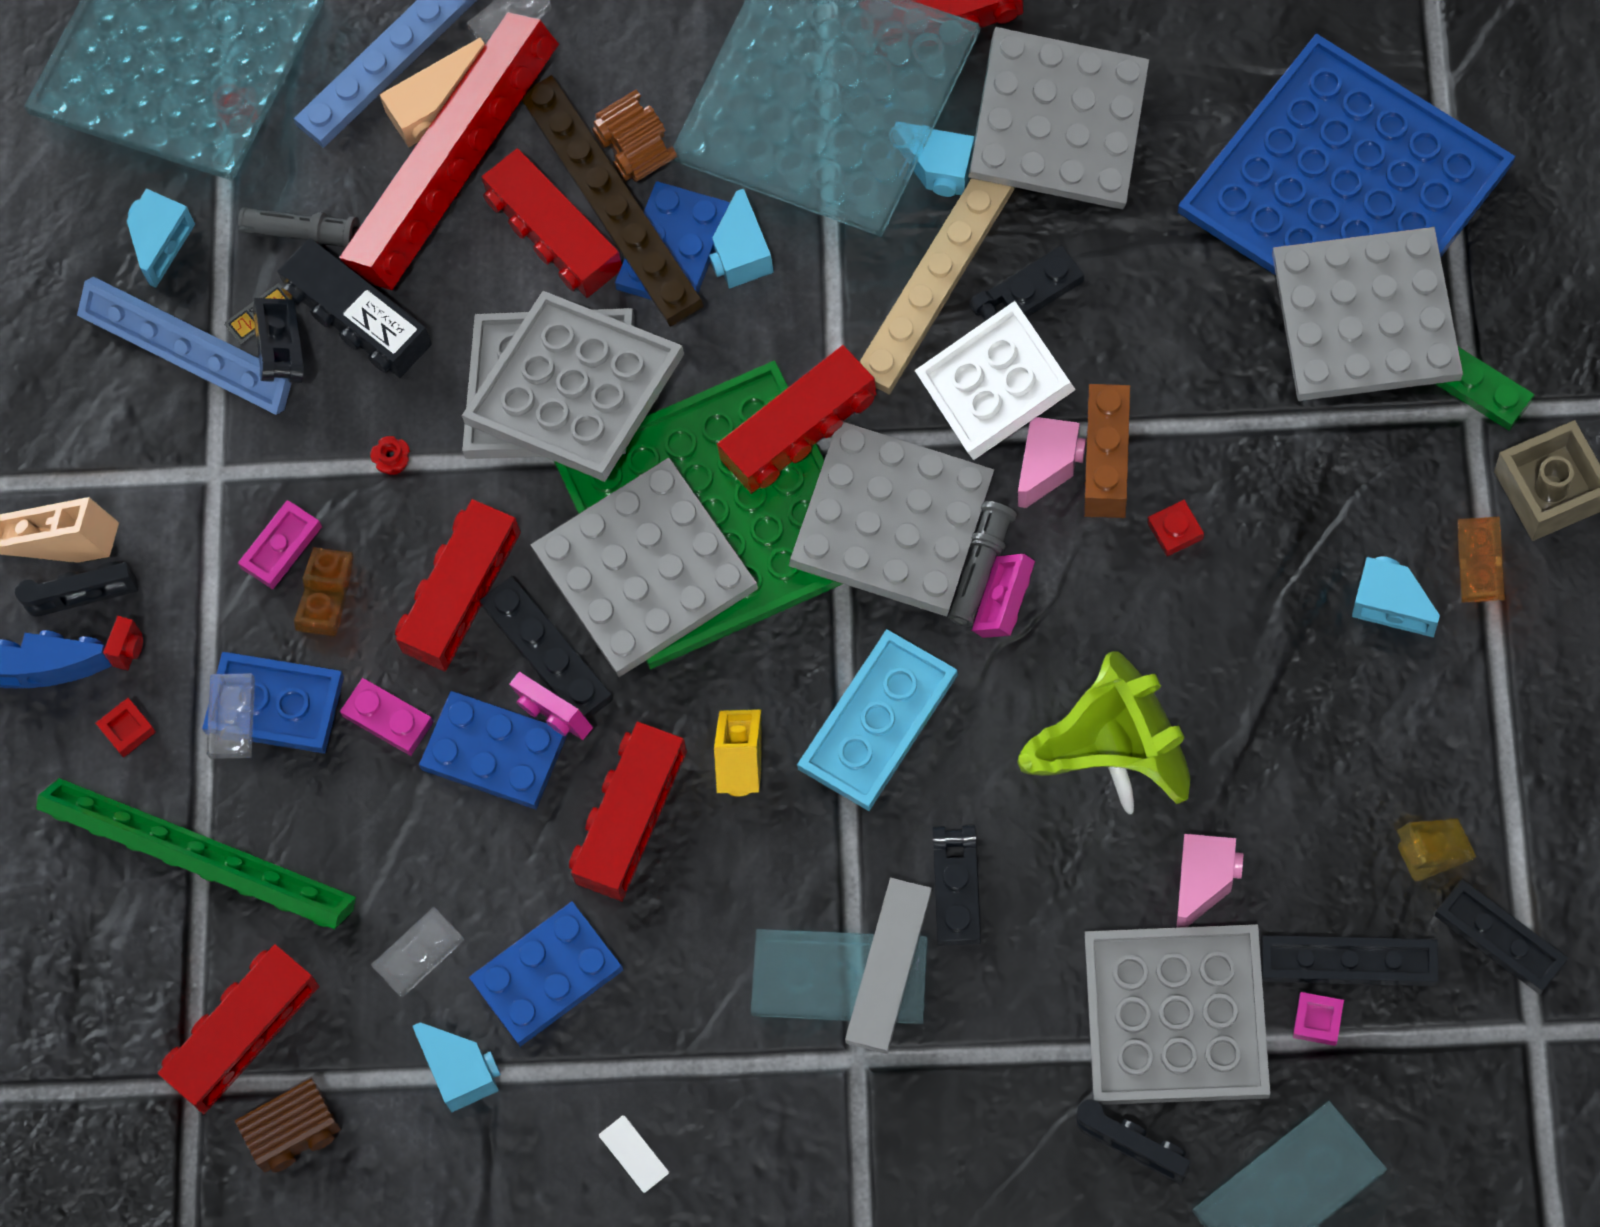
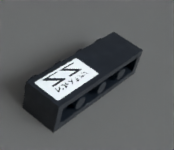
(354, 308)

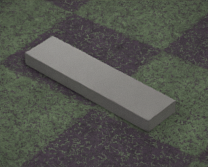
(888, 966)

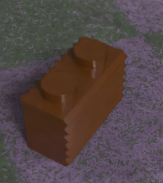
(288, 1126)

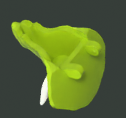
(1117, 728)

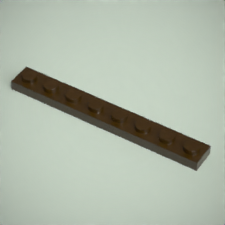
(612, 201)

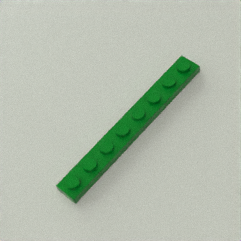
(196, 853)

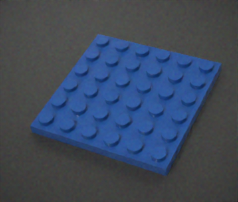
(1342, 159)

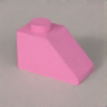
(1049, 457)
(1206, 874)

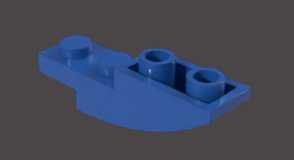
(49, 660)

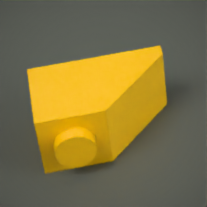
(738, 752)

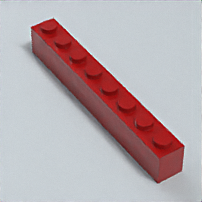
(449, 150)

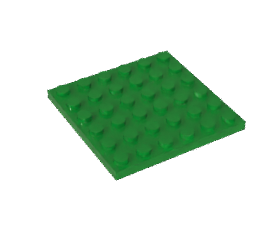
(756, 525)

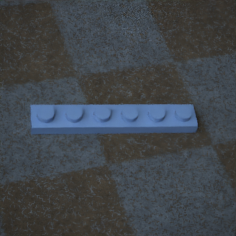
(377, 67)
(181, 344)

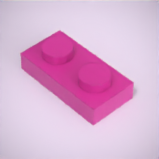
(280, 544)
(1003, 596)
(559, 713)
(386, 716)

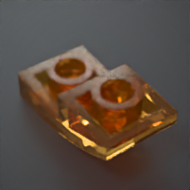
(1480, 559)
(324, 591)

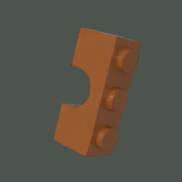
(1107, 451)

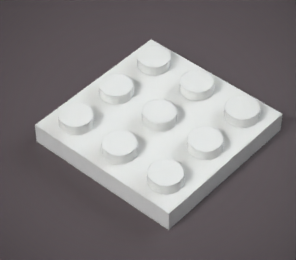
(994, 380)

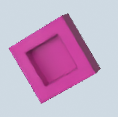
(1318, 1019)

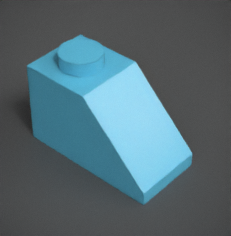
(945, 163)
(158, 232)
(740, 245)
(1394, 598)
(457, 1066)

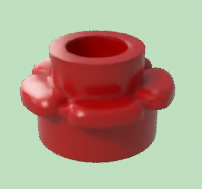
(393, 464)

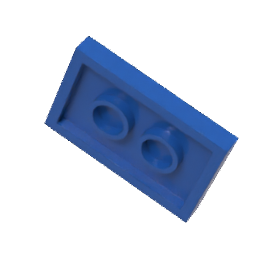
(686, 227)
(291, 701)
(492, 750)
(546, 973)

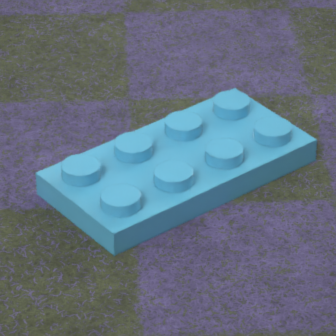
(877, 720)

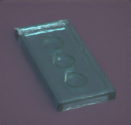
(821, 975)
(1297, 1178)

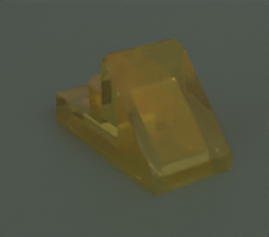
(1433, 847)

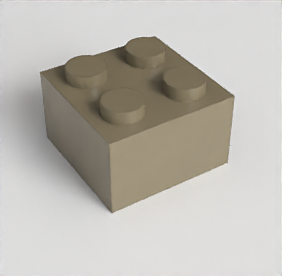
(1551, 480)

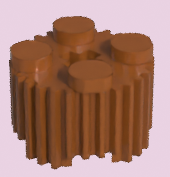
(633, 136)

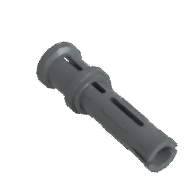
(287, 225)
(986, 546)

